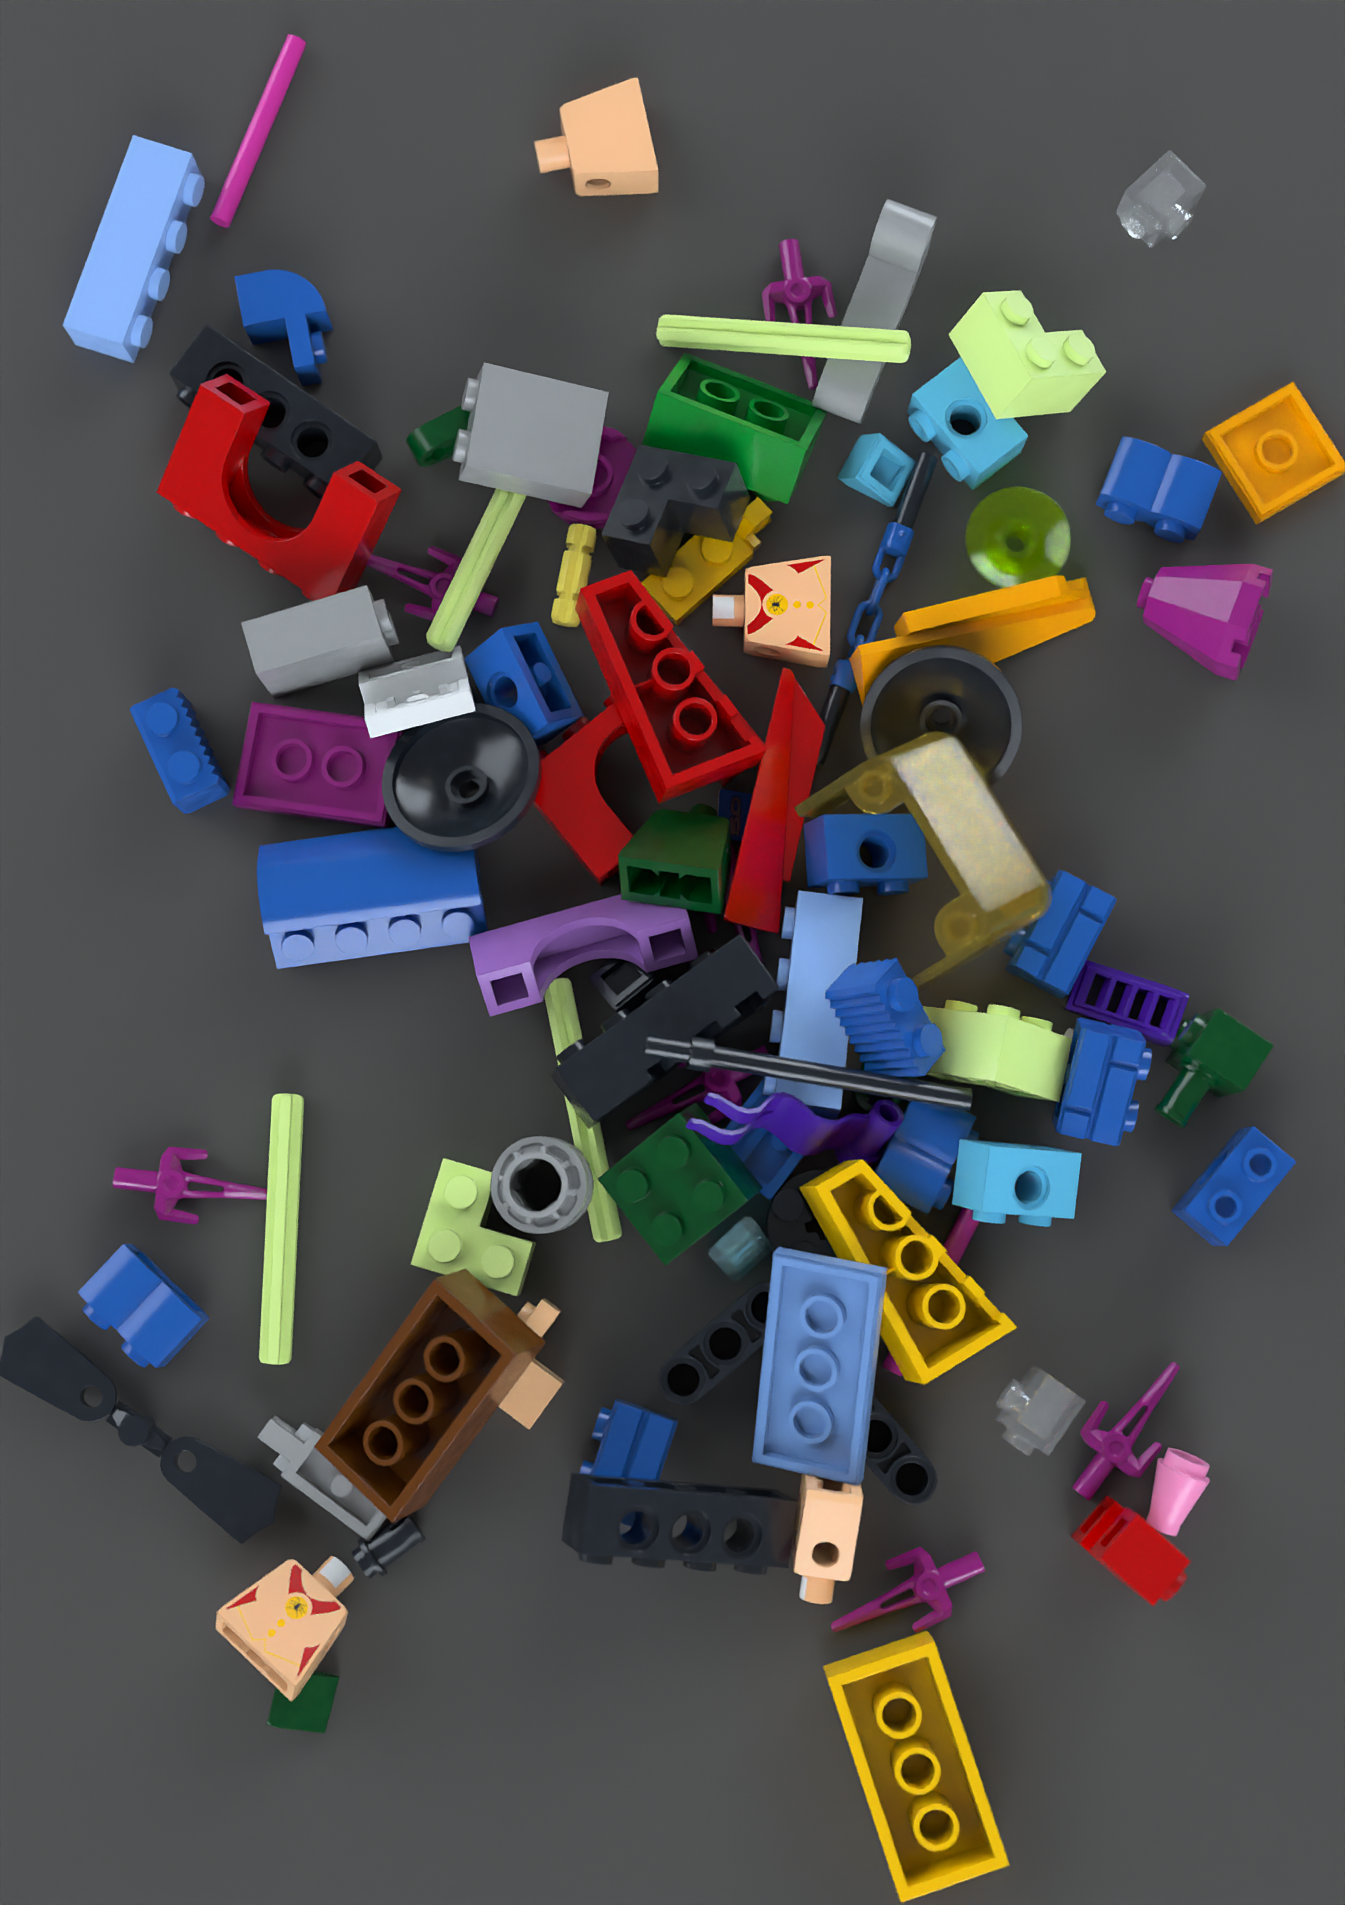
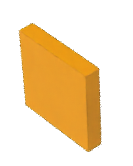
(1274, 453)

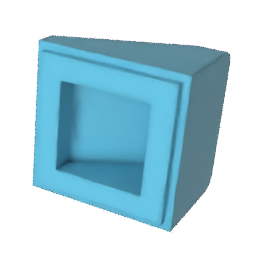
(877, 468)

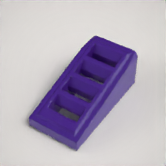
(1153, 991)

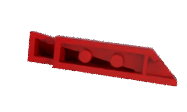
(772, 822)

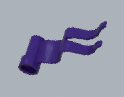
(803, 1131)

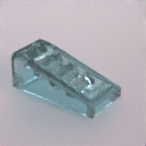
(740, 1249)

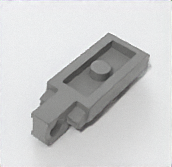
(318, 1478)

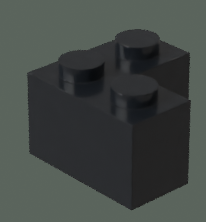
(672, 496)

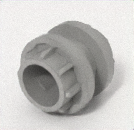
(509, 1184)

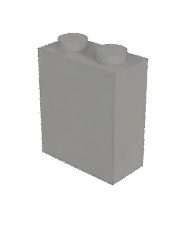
(531, 435)
(320, 641)

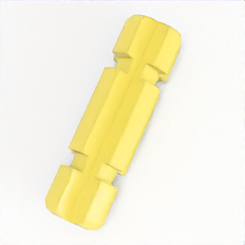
(573, 573)

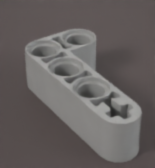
(878, 303)

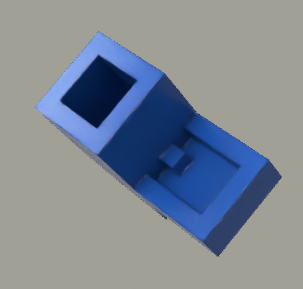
(283, 307)

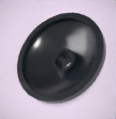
(952, 678)
(446, 760)

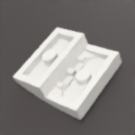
(415, 692)

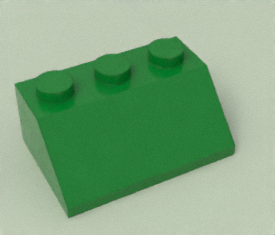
(736, 420)

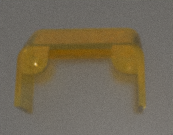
(969, 834)

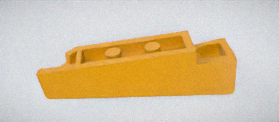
(987, 623)

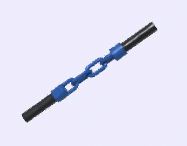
(895, 544)

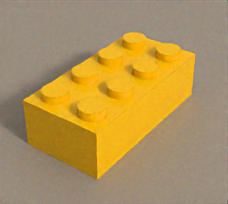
(915, 1766)

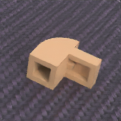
(537, 1383)

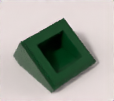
(310, 1708)

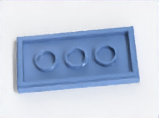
(819, 1365)

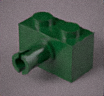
(1212, 1056)

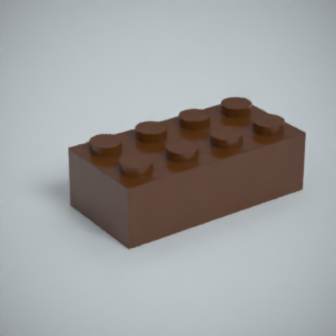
(429, 1394)

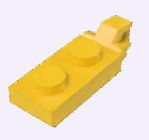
(706, 565)

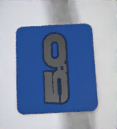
(735, 808)

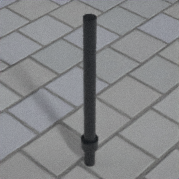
(702, 1054)

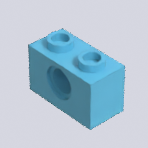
(953, 397)
(988, 1178)

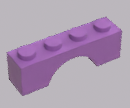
(525, 957)

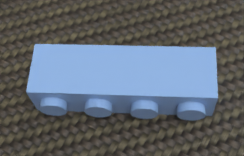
(134, 249)
(823, 944)

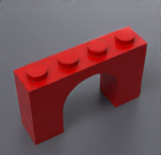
(212, 484)
(571, 798)

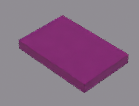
(313, 766)

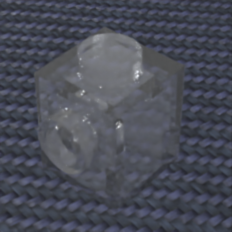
(1161, 200)
(1037, 1411)

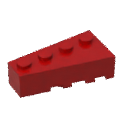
(667, 701)

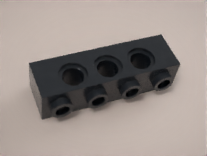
(305, 418)
(601, 1502)

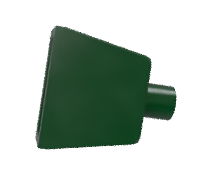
(679, 860)

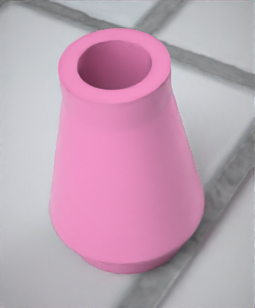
(1176, 1488)

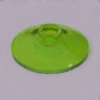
(1024, 515)

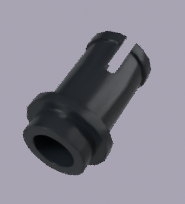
(387, 1546)

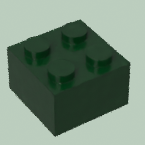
(679, 1185)

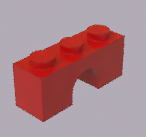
(1132, 1551)

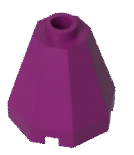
(1208, 611)

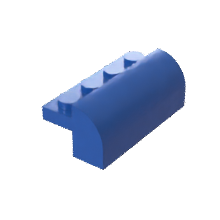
(365, 896)

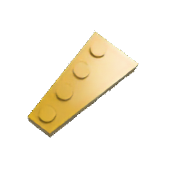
(929, 1306)

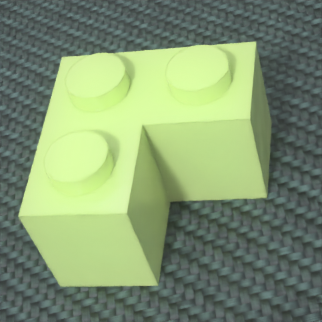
(1019, 363)
(1000, 1050)
(456, 1233)

